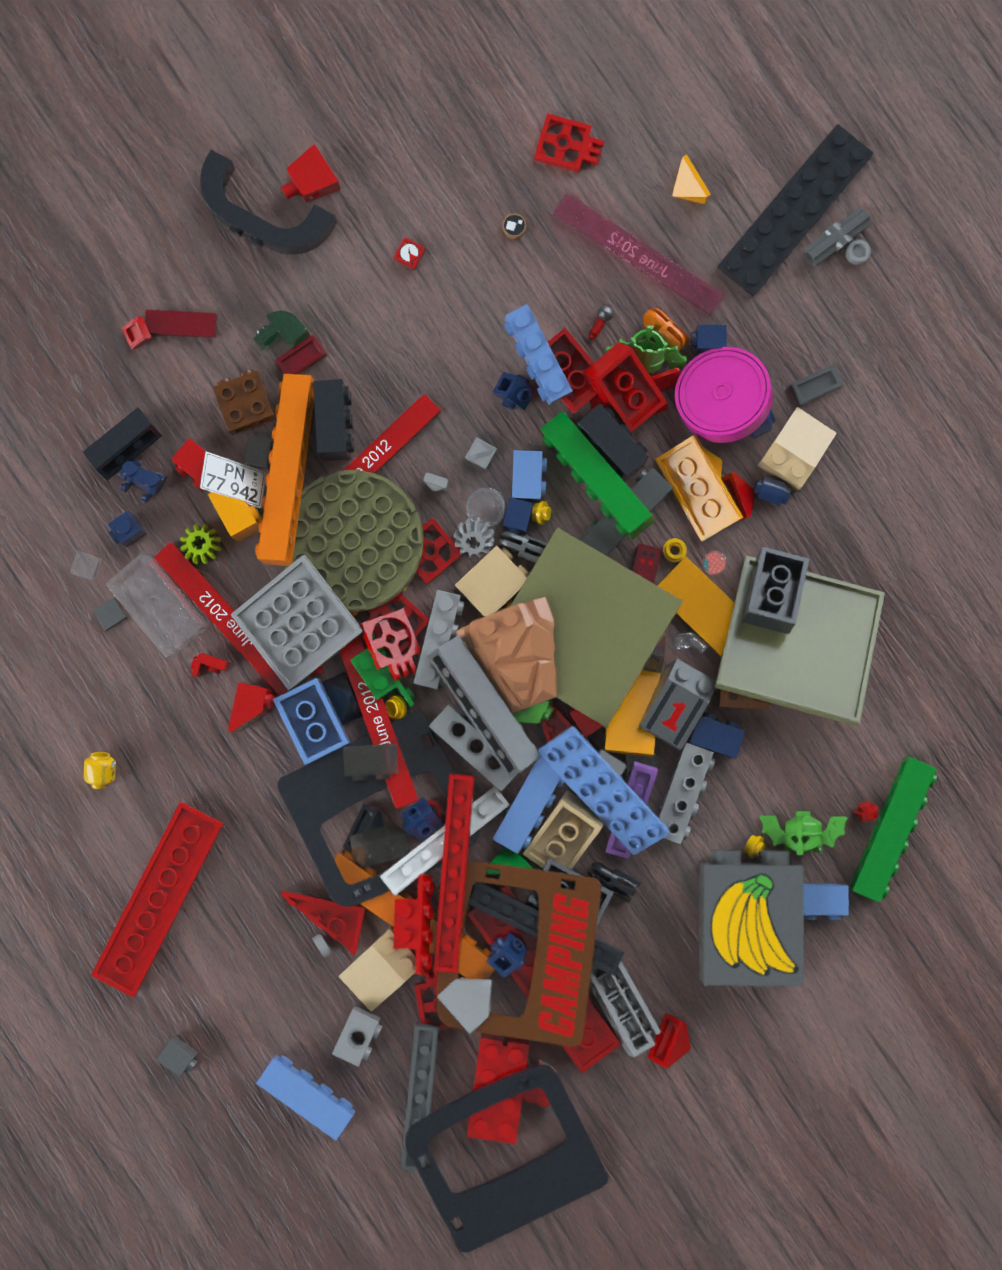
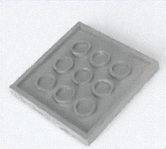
(297, 622)

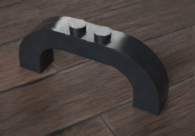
(291, 241)

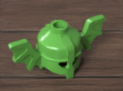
(654, 353)
(803, 832)

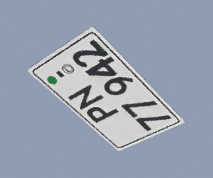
(233, 479)

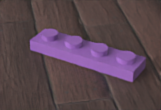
(641, 782)

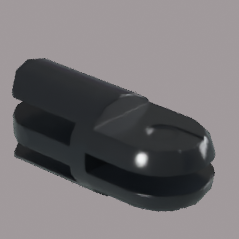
(613, 880)

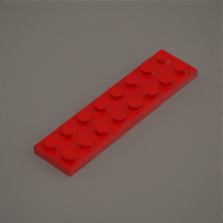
(157, 899)
(597, 1037)

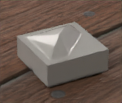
(481, 453)
(436, 482)

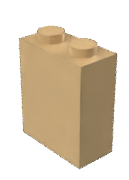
(492, 582)

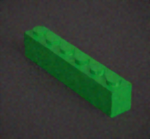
(597, 476)
(892, 829)

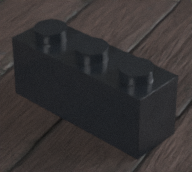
(122, 443)

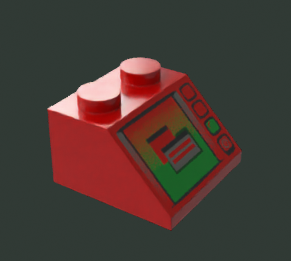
(250, 705)

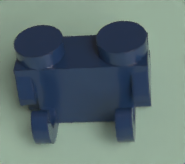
(141, 478)

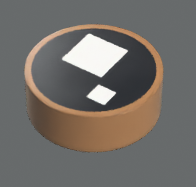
(514, 226)

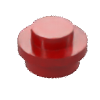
(866, 811)

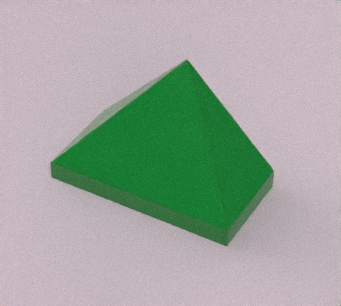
(510, 858)

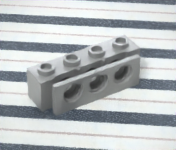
(443, 727)
(619, 1011)

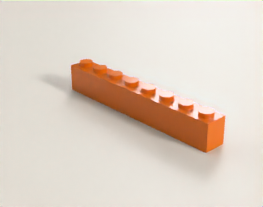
(286, 470)
(472, 958)

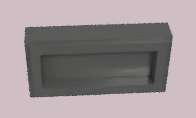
(816, 385)

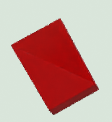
(741, 493)
(671, 1042)

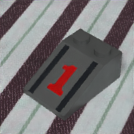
(677, 703)

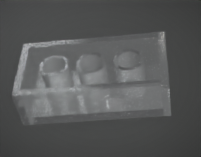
(157, 605)

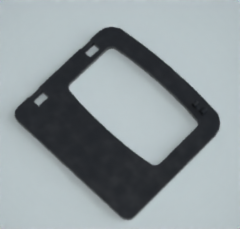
(322, 791)
(523, 1193)

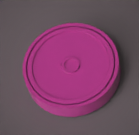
(724, 394)

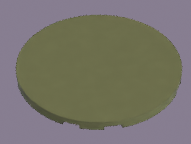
(360, 537)

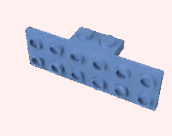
(603, 791)

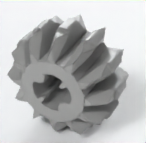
(474, 529)

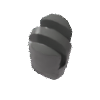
(520, 545)

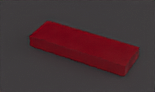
(181, 323)

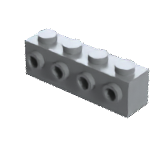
(439, 631)
(683, 791)

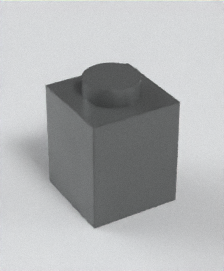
(178, 1057)

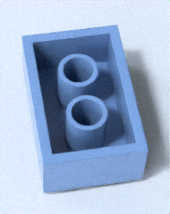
(311, 721)

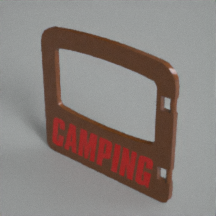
(562, 958)

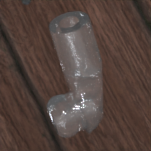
(688, 640)

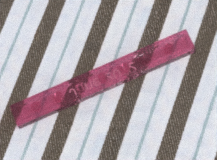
(638, 254)

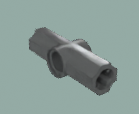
(837, 237)

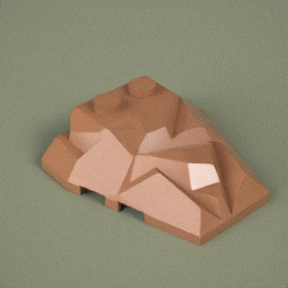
(516, 652)

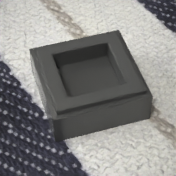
(110, 614)

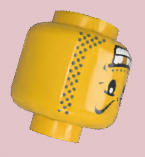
(99, 770)

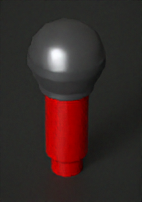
(604, 314)

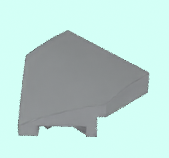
(468, 1001)

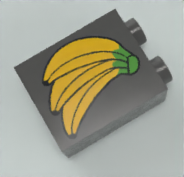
(751, 920)

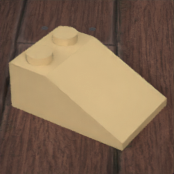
(797, 449)
(564, 833)
(379, 971)

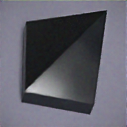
(343, 698)
(367, 820)

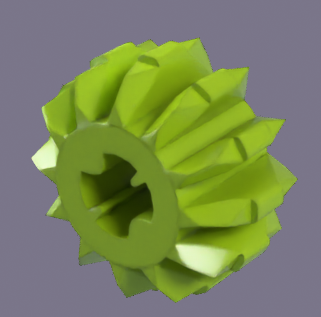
(193, 540)

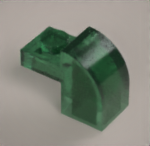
(282, 325)

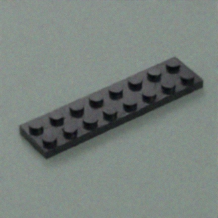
(795, 210)

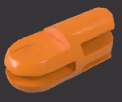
(666, 328)

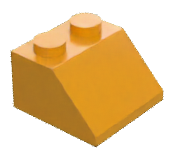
(237, 516)

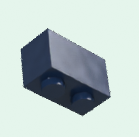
(716, 736)

